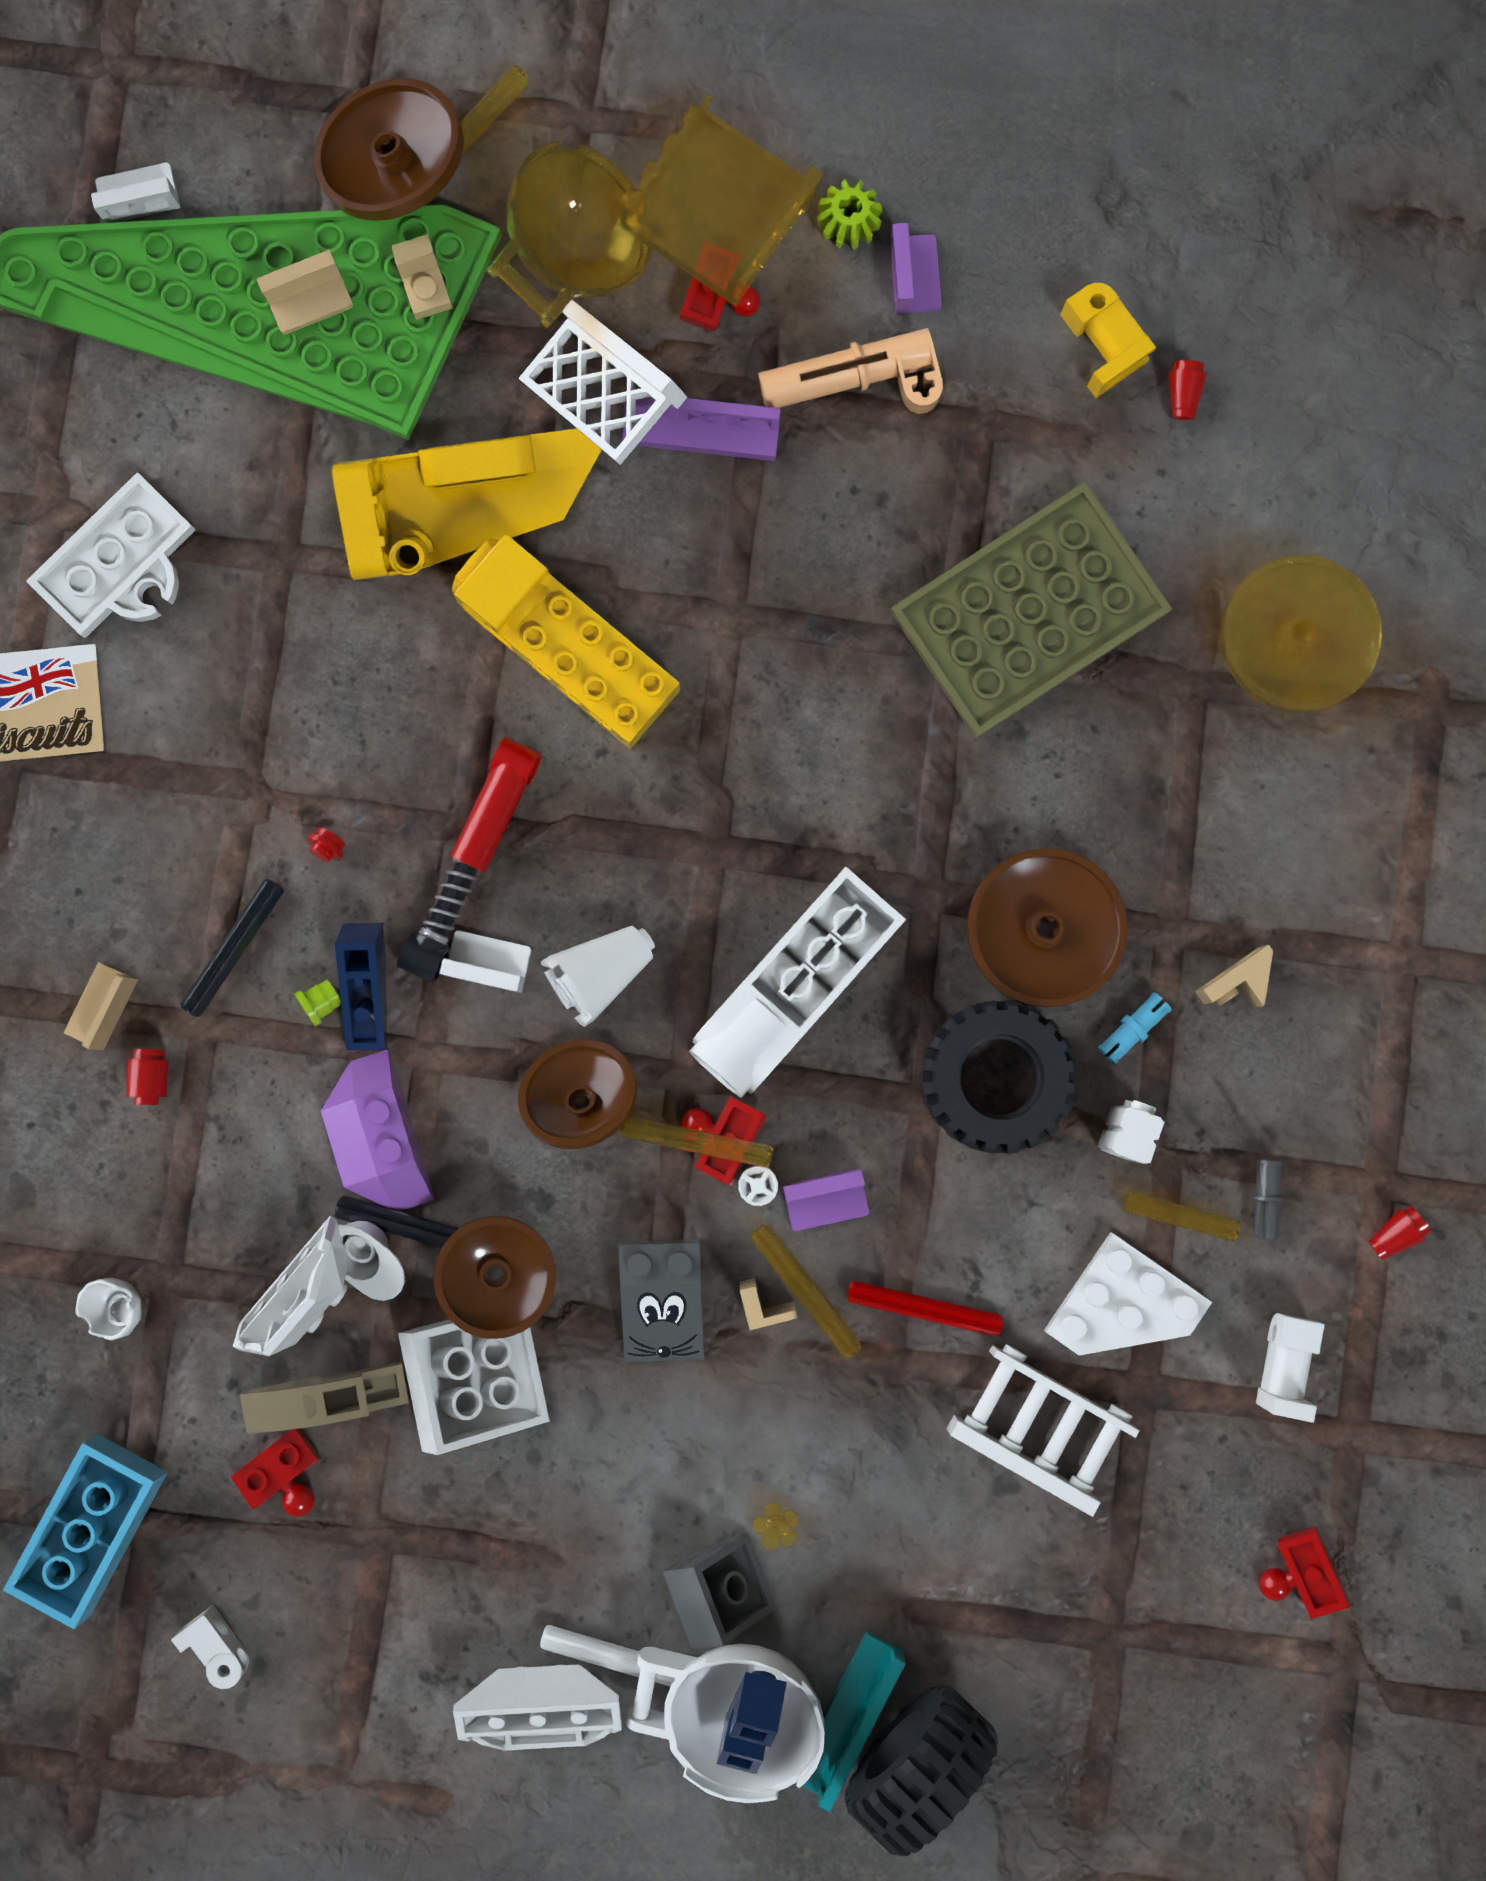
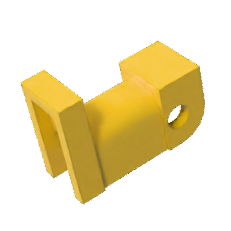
(1112, 331)

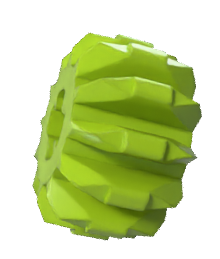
(862, 221)

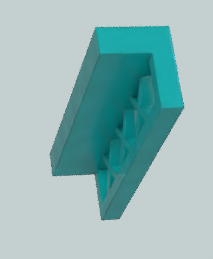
(854, 1713)

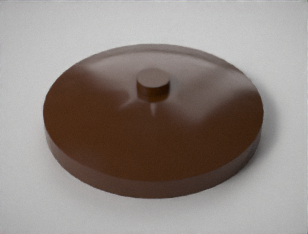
(388, 149)
(1047, 928)

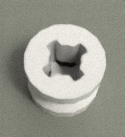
(755, 1190)

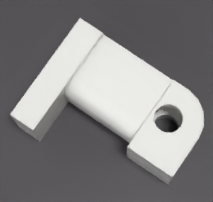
(1288, 1366)

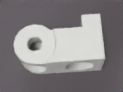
(215, 1647)

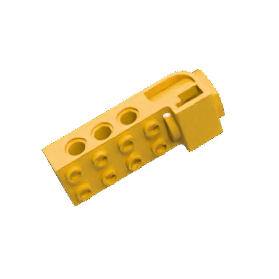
(563, 639)

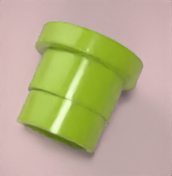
(319, 1001)

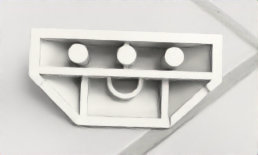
(297, 1296)
(538, 1709)

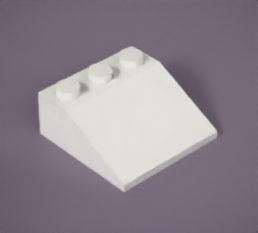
(470, 1385)

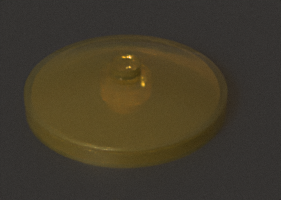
(1301, 634)

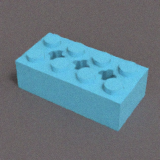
(61, 1535)

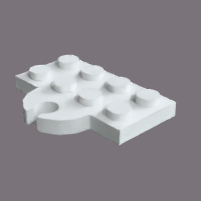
(115, 560)

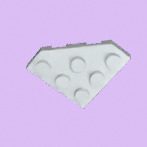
(1125, 1303)

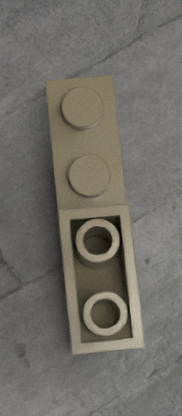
(323, 1400)

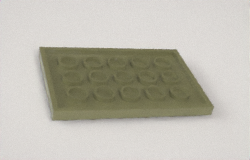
(1030, 610)

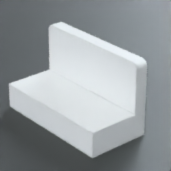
(136, 193)
(487, 961)

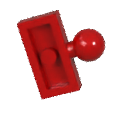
(704, 306)
(736, 1122)
(276, 1471)
(1309, 1571)

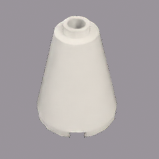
(598, 970)

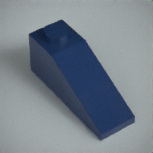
(362, 985)

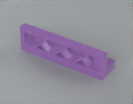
(713, 428)

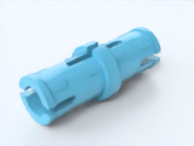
(1134, 1028)

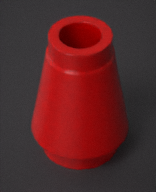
(1186, 388)
(1400, 1233)

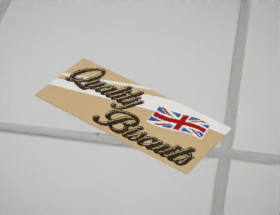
(49, 703)

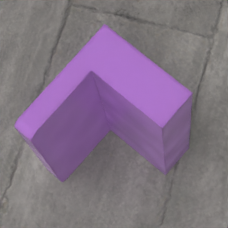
(914, 271)
(826, 1199)

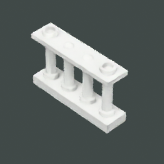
(1044, 1468)

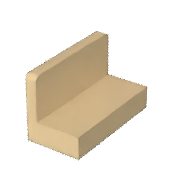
(305, 292)
(100, 1006)
(756, 1315)

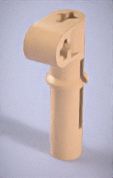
(859, 368)

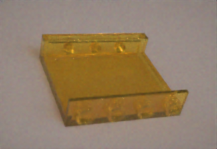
(716, 203)

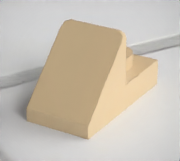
(421, 276)
(1248, 973)

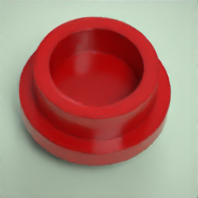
(326, 845)

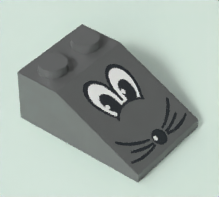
(661, 1300)

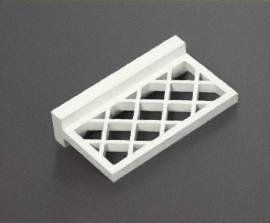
(627, 364)

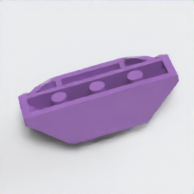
(375, 1135)

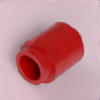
(147, 1076)

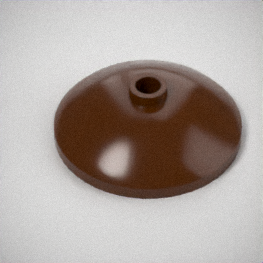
(570, 1077)
(490, 1305)

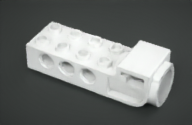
(795, 984)

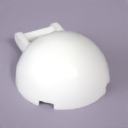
(698, 1710)

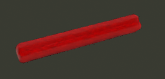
(925, 1308)

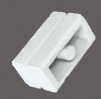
(1131, 1132)

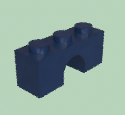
(751, 1721)

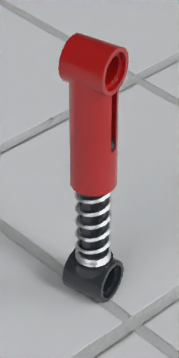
(509, 775)

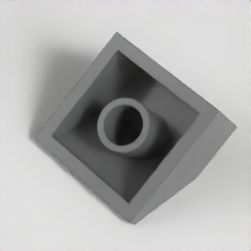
(719, 1591)

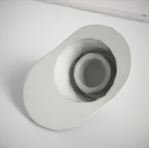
(370, 1262)

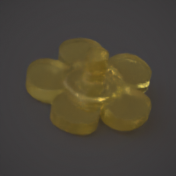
(776, 1526)

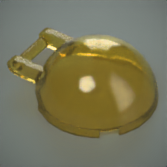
(568, 229)

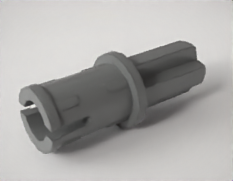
(1268, 1199)

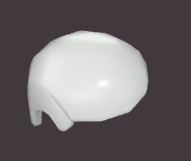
(109, 1307)

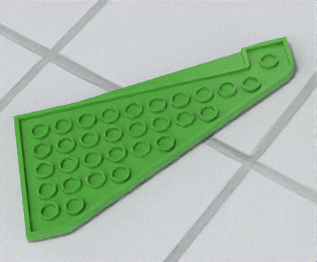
(196, 301)

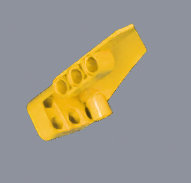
(456, 497)

